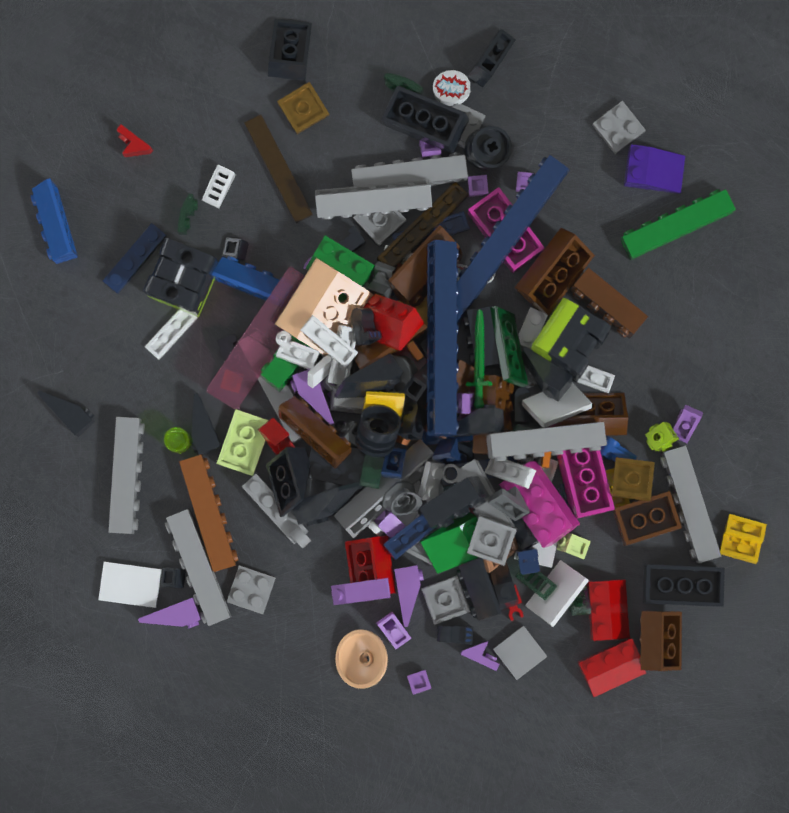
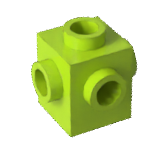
(661, 437)

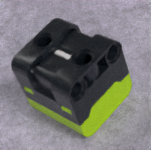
(181, 277)
(571, 338)

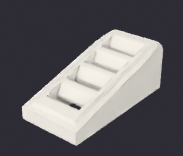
(231, 175)

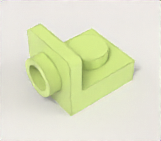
(573, 545)

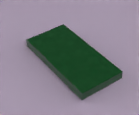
(508, 346)

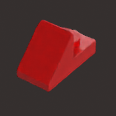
(136, 146)
(275, 436)

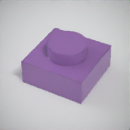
(428, 150)
(522, 178)
(477, 185)
(419, 682)

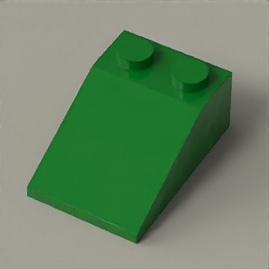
(450, 545)

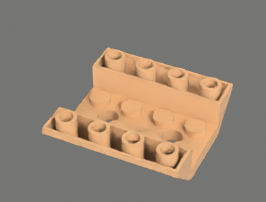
(319, 297)

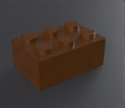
(647, 518)
(661, 640)

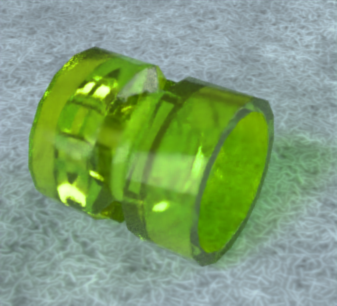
(177, 440)

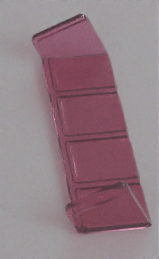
(255, 346)

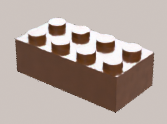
(554, 271)
(609, 303)
(500, 395)

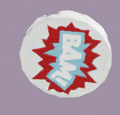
(451, 87)

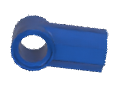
(614, 450)

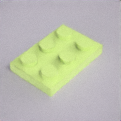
(243, 443)

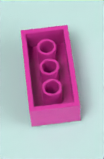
(485, 216)
(585, 482)
(549, 514)

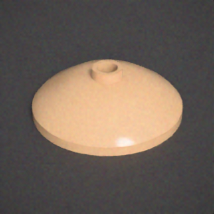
(352, 659)

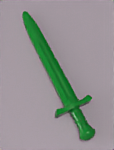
(479, 362)

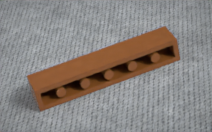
(208, 513)

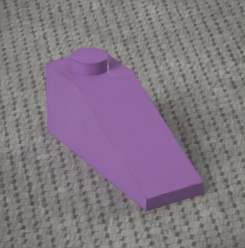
(312, 396)
(408, 585)
(360, 591)
(176, 615)

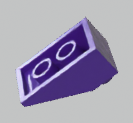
(654, 169)

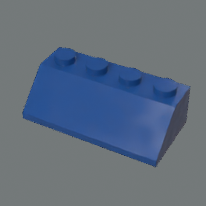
(54, 222)
(245, 278)

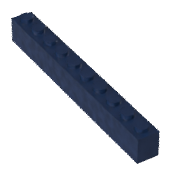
(508, 231)
(442, 338)

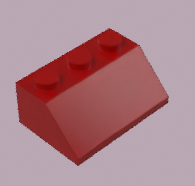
(394, 321)
(369, 560)
(608, 610)
(611, 667)

